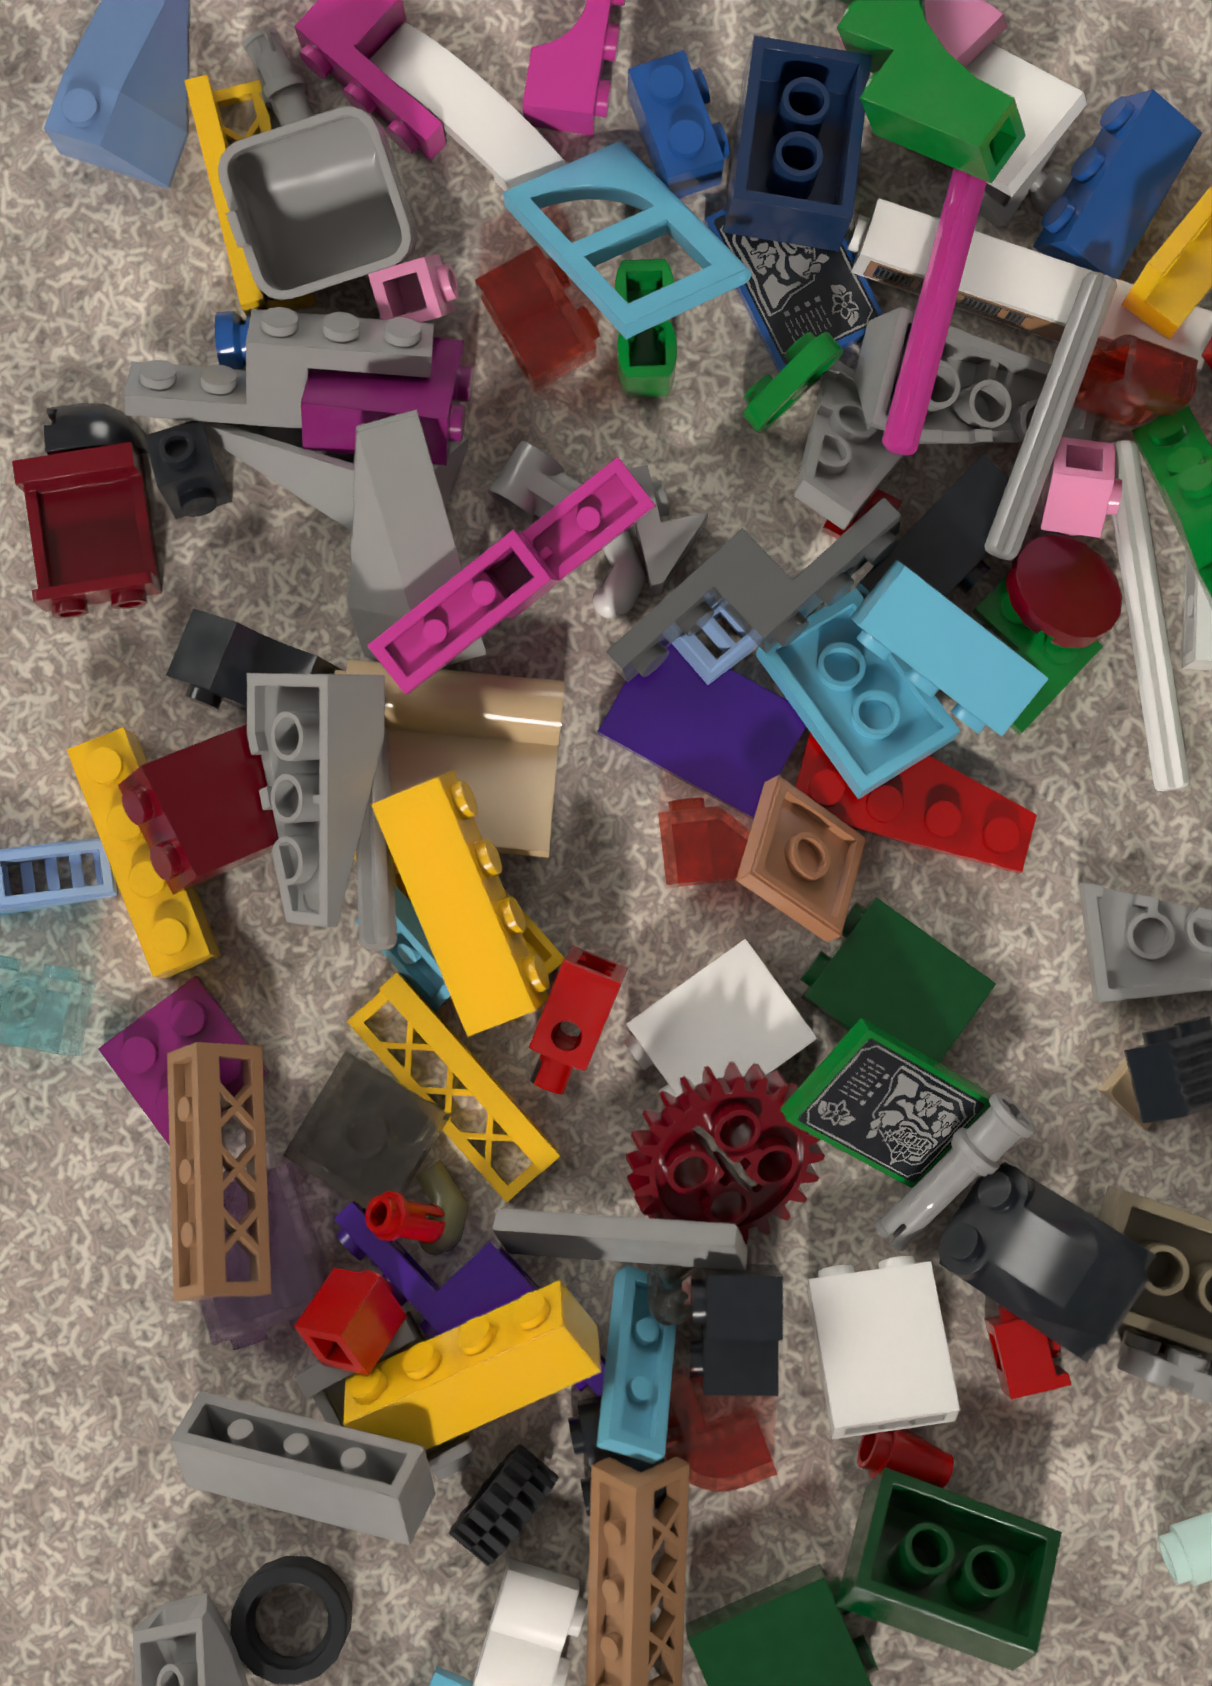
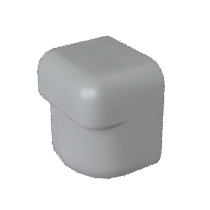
(317, 202)

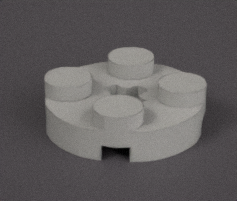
(1173, 1368)

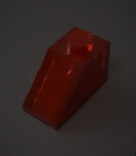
(699, 843)

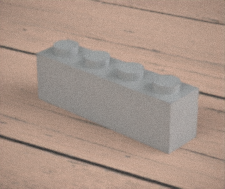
(304, 1467)

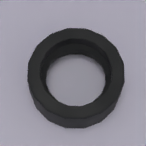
(270, 1664)

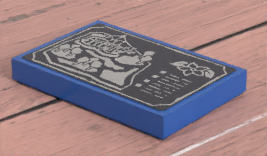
(799, 291)

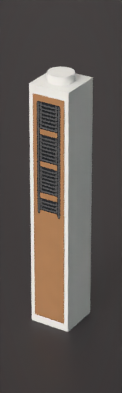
(1003, 281)

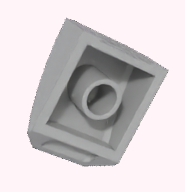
(186, 1646)

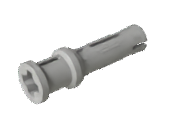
(973, 1154)

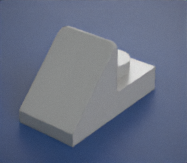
(663, 543)

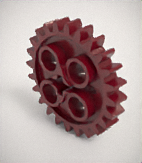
(705, 1183)

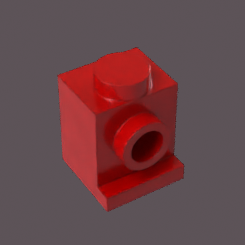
(1023, 1356)

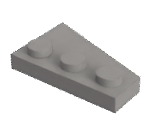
(842, 454)

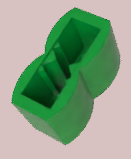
(649, 358)

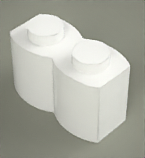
(530, 1628)

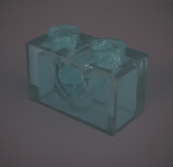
(60, 1012)

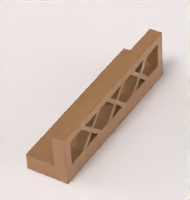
(198, 1174)
(621, 1576)

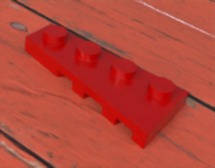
(926, 808)

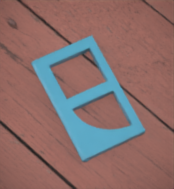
(622, 177)

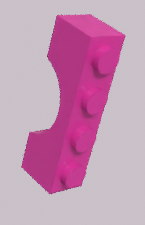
(566, 75)

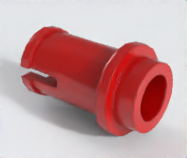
(395, 1217)

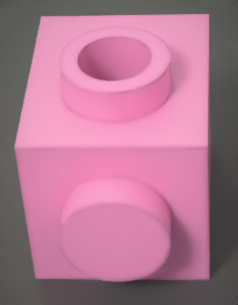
(415, 289)
(1080, 488)

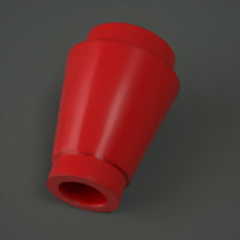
(906, 1454)

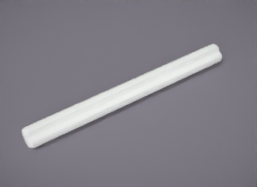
(1148, 625)

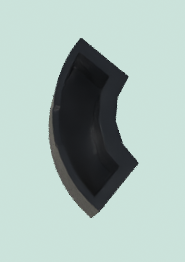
(220, 653)

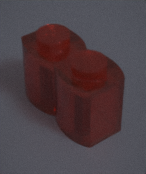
(537, 317)
(1135, 380)

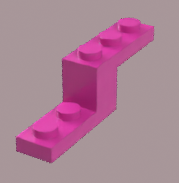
(340, 40)
(511, 576)

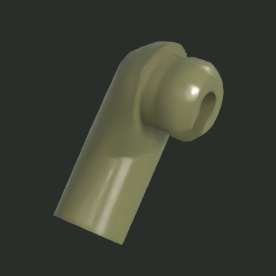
(446, 1194)

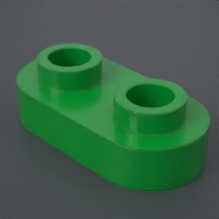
(808, 361)

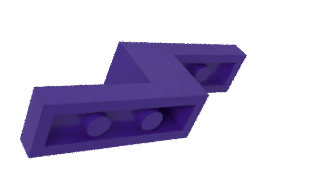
(478, 1287)

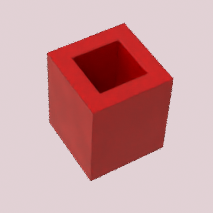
(351, 1320)

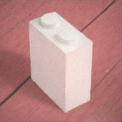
(716, 1018)
(882, 1348)

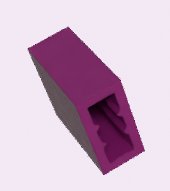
(342, 400)

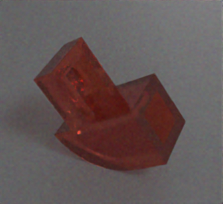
(720, 1453)

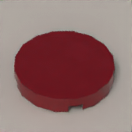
(1064, 591)

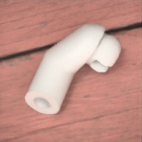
(624, 580)

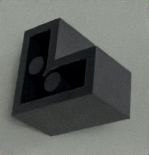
(739, 1330)

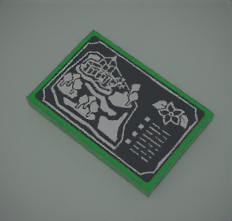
(885, 1103)

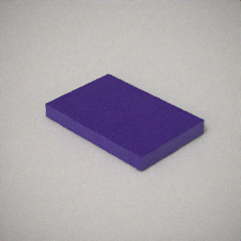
(711, 736)

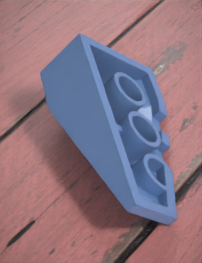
(127, 91)

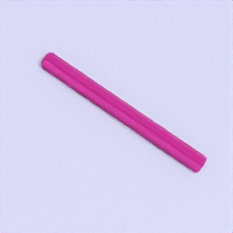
(933, 313)

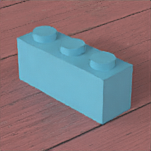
(946, 650)

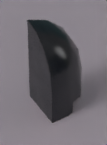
(90, 426)

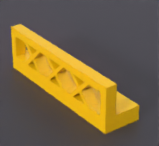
(213, 141)
(1176, 274)
(469, 1071)

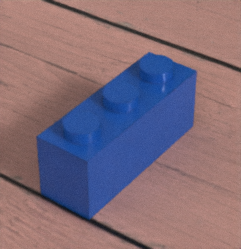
(1118, 184)

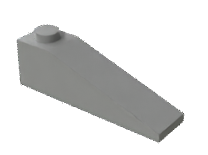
(978, 392)
(312, 475)
(399, 529)
(319, 762)

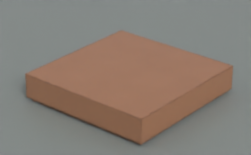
(801, 859)

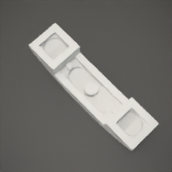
(467, 108)

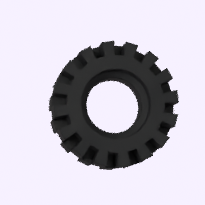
(503, 1505)

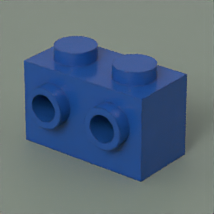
(675, 124)

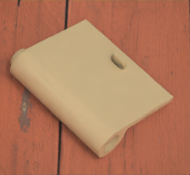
(495, 736)

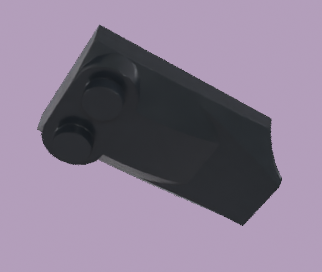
(1045, 1259)

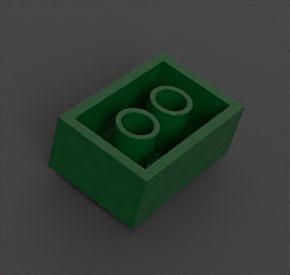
(950, 1569)

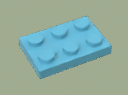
(854, 701)

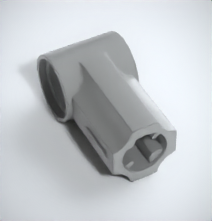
(531, 483)

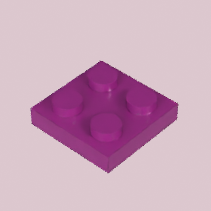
(179, 1020)

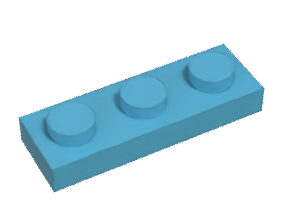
(636, 1373)

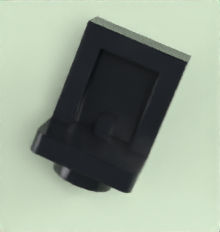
(187, 470)

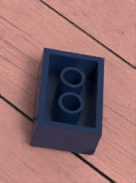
(797, 144)

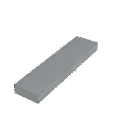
(621, 1239)

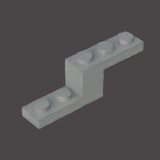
(278, 361)

